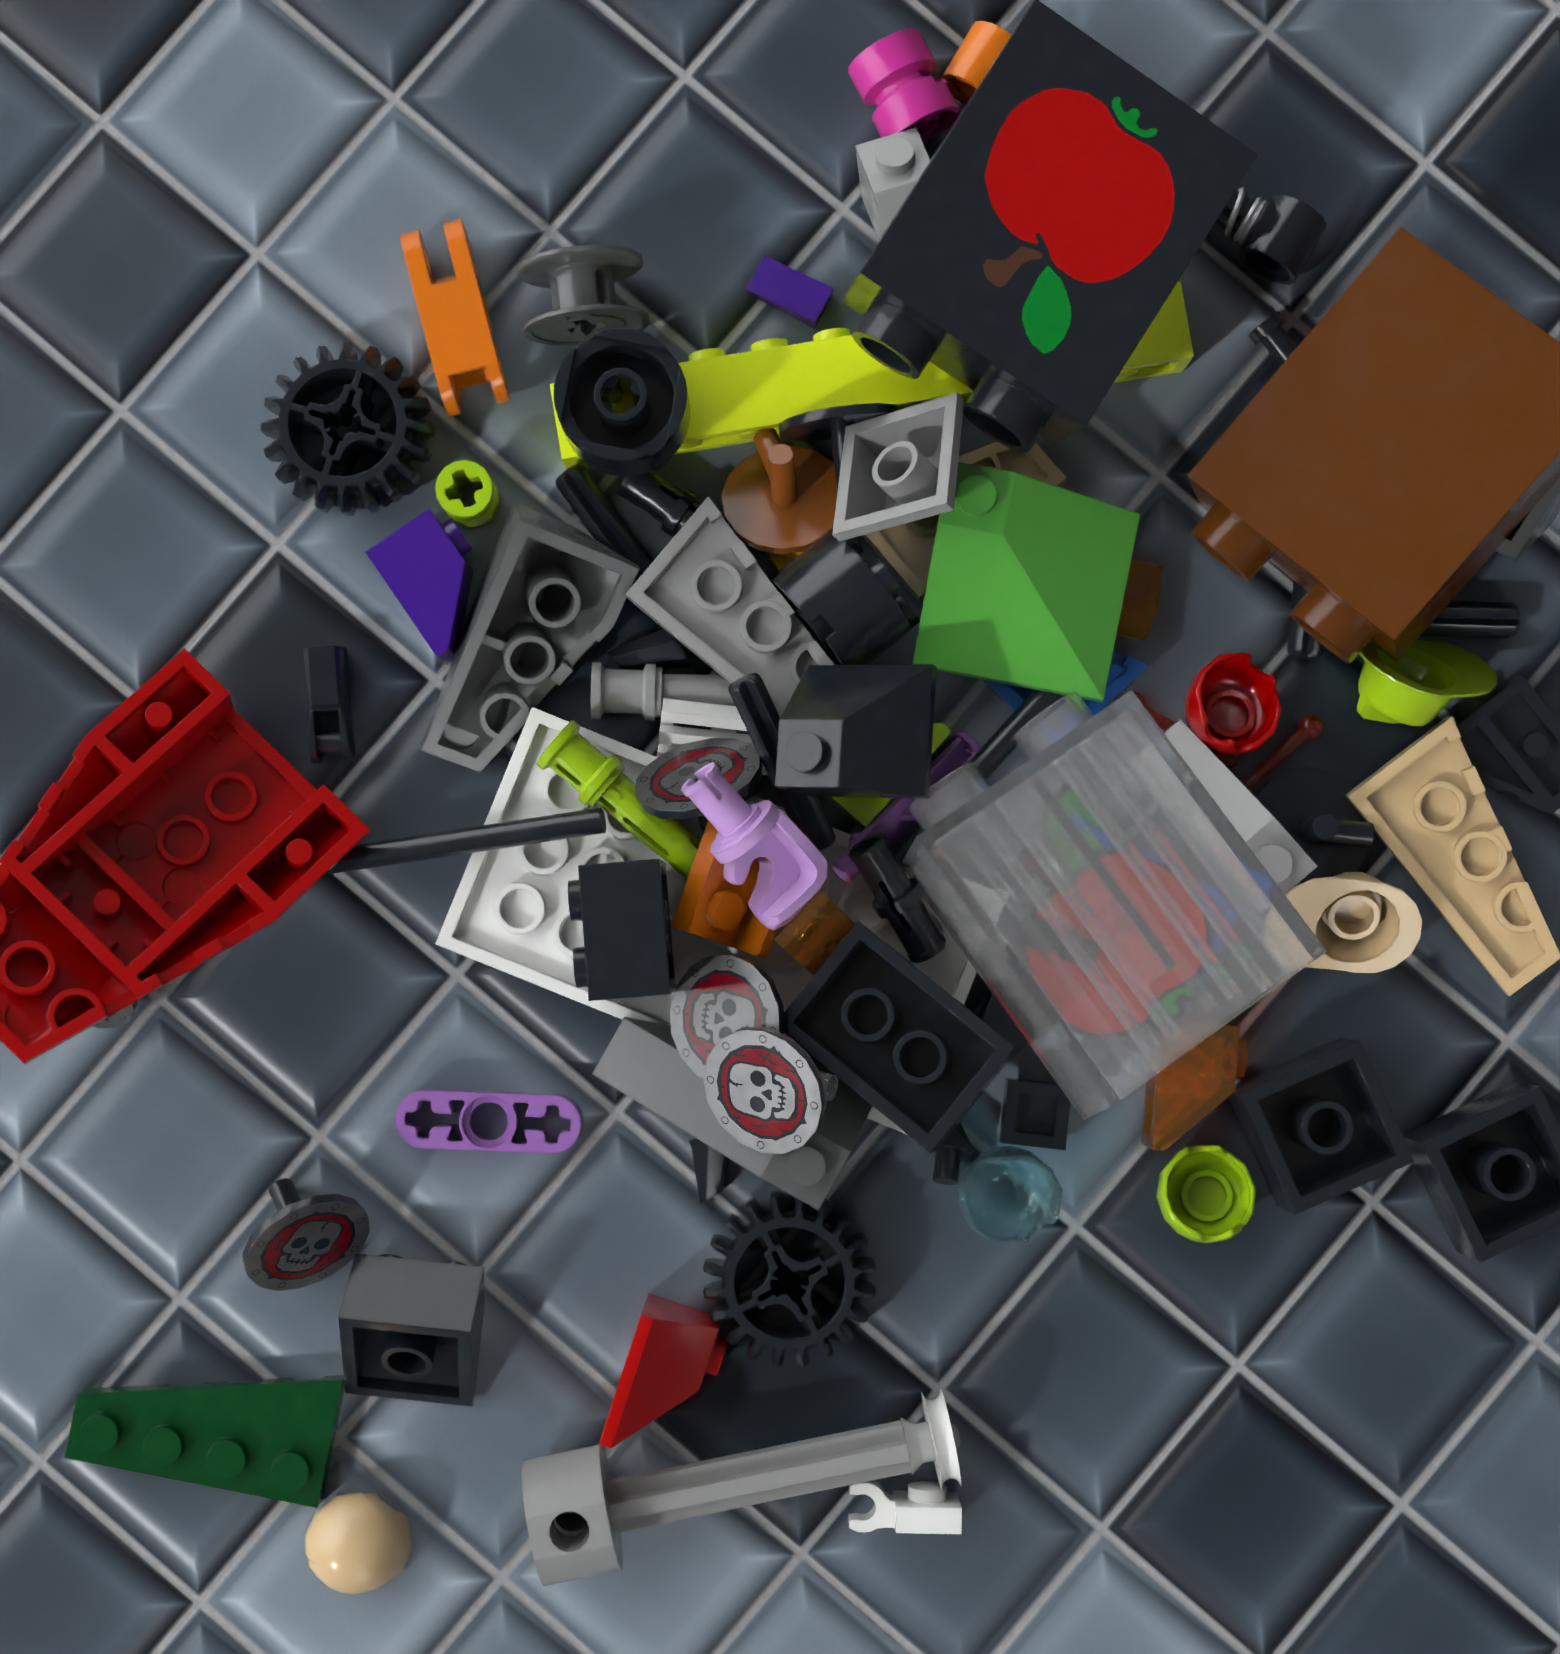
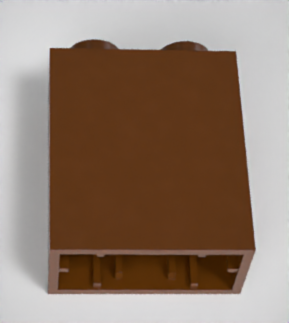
(1388, 452)

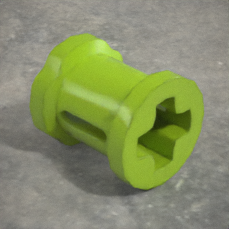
(449, 493)

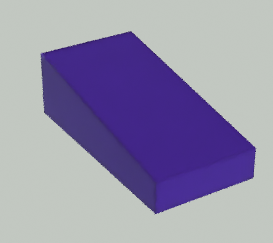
(790, 291)

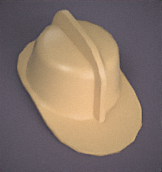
(1358, 921)

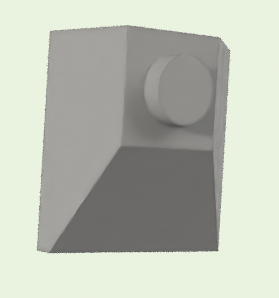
(899, 467)

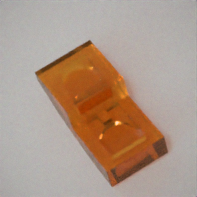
(815, 932)

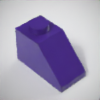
(428, 578)

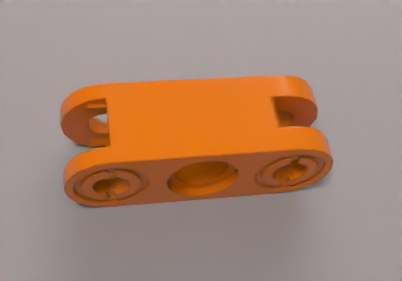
(455, 318)

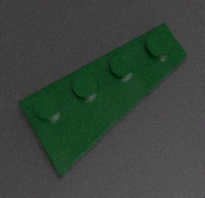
(224, 1435)

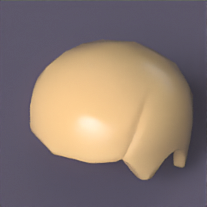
(357, 1543)

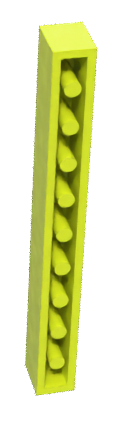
(775, 381)

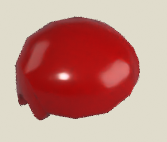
(1232, 704)

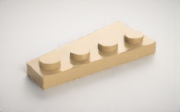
(1447, 838)

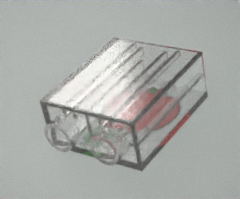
(1104, 898)

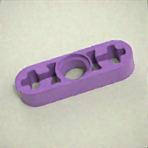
(441, 1134)

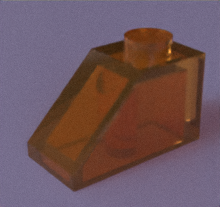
(1192, 1087)

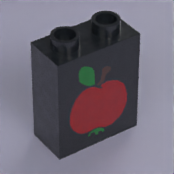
(1045, 233)

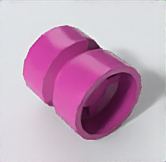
(899, 82)

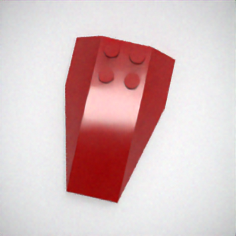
(154, 857)

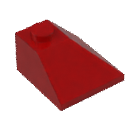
(663, 1366)

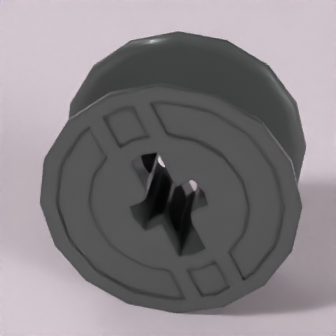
(581, 292)

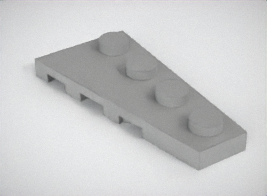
(725, 607)

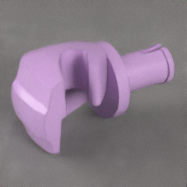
(789, 862)

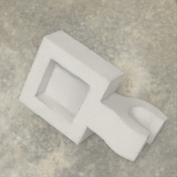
(915, 1511)

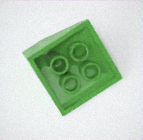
(1026, 584)

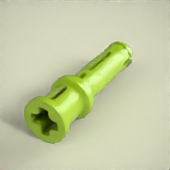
(604, 784)

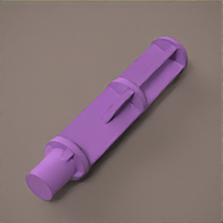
(896, 815)

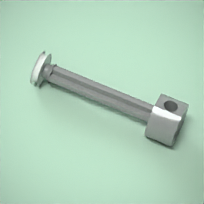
(582, 1483)

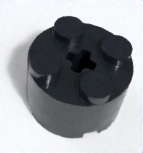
(598, 375)
(845, 600)

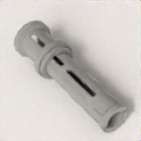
(644, 690)

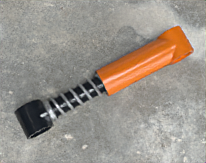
(1273, 235)

